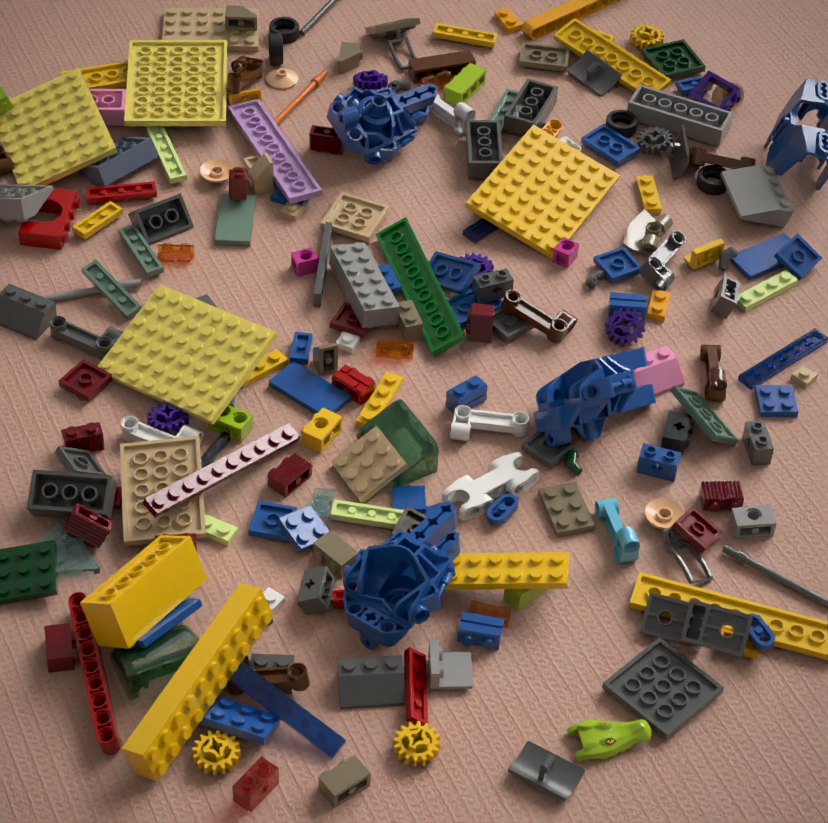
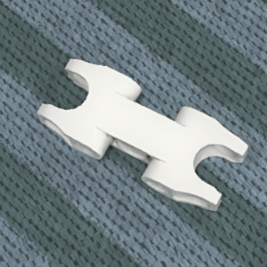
(481, 492)

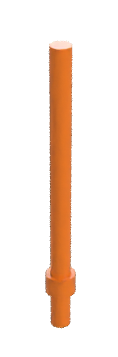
(315, 82)

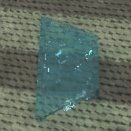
(71, 552)

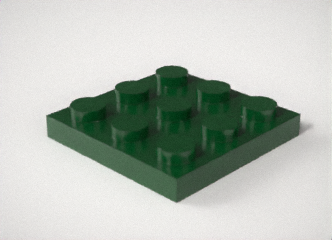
(673, 59)
(28, 572)

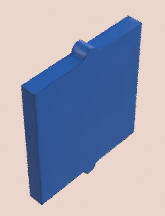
(411, 496)

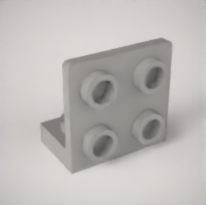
(449, 669)

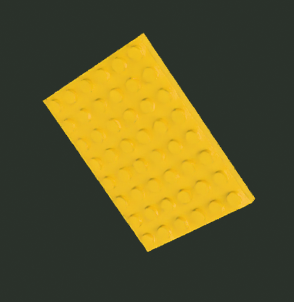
(542, 191)

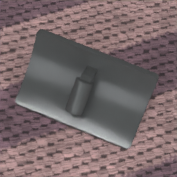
(595, 73)
(678, 154)
(547, 771)

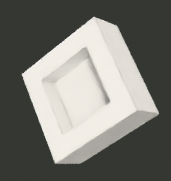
(348, 342)
(274, 599)

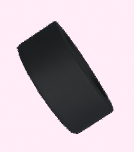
(285, 23)
(275, 49)
(625, 117)
(709, 187)

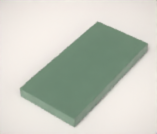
(235, 221)
(704, 415)

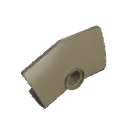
(645, 232)

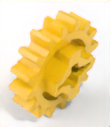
(646, 36)
(417, 743)
(216, 752)

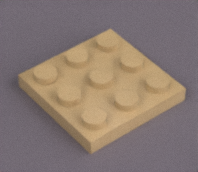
(355, 216)
(369, 464)

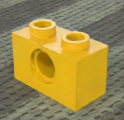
(321, 430)

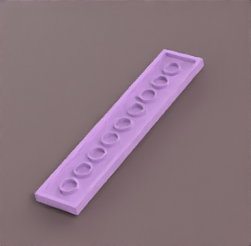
(265, 136)

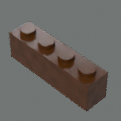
(432, 65)

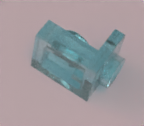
(322, 501)

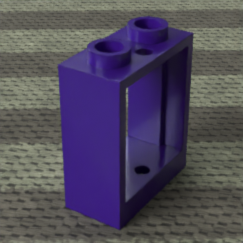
(707, 82)

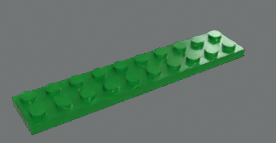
(421, 285)

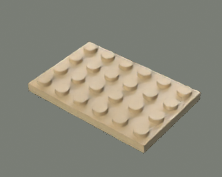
(208, 25)
(150, 468)

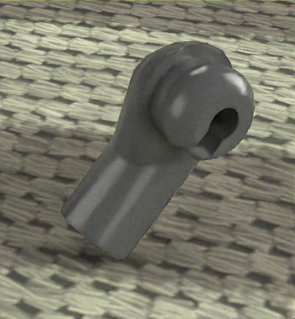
(397, 85)
(725, 256)
(592, 278)

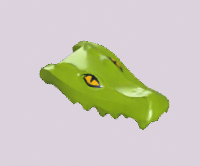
(607, 738)

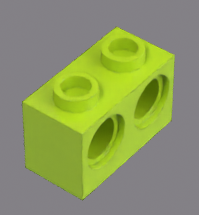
(235, 422)

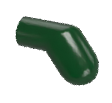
(570, 462)

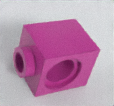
(565, 252)
(304, 261)

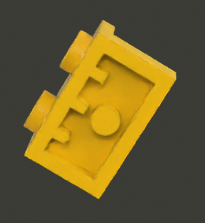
(705, 254)

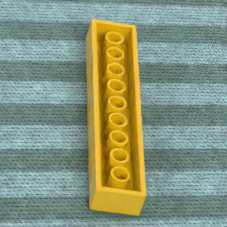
(198, 682)

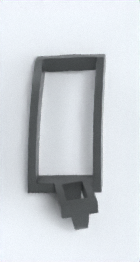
(396, 39)
(670, 546)

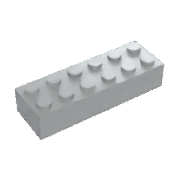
(671, 111)
(364, 285)

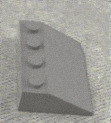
(758, 195)
(22, 201)

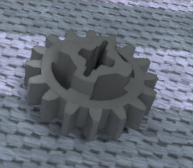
(654, 140)

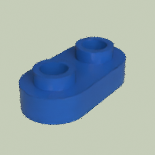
(499, 512)
(760, 633)

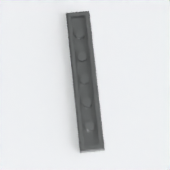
(323, 263)

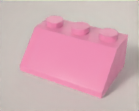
(110, 105)
(662, 371)

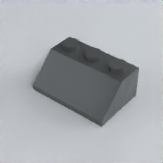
(162, 218)
(25, 311)
(371, 682)

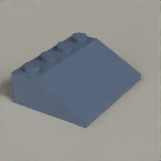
(131, 155)

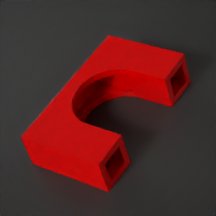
(53, 233)

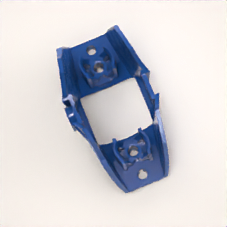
(795, 141)

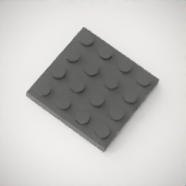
(663, 688)

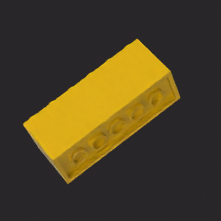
(143, 591)

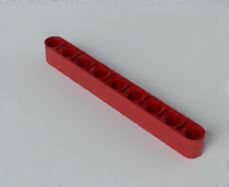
(95, 679)

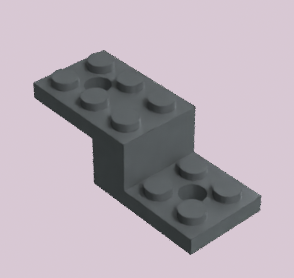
(696, 624)

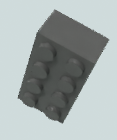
(530, 107)
(483, 147)
(58, 493)

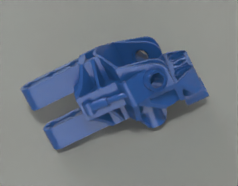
(380, 120)
(589, 394)
(407, 564)

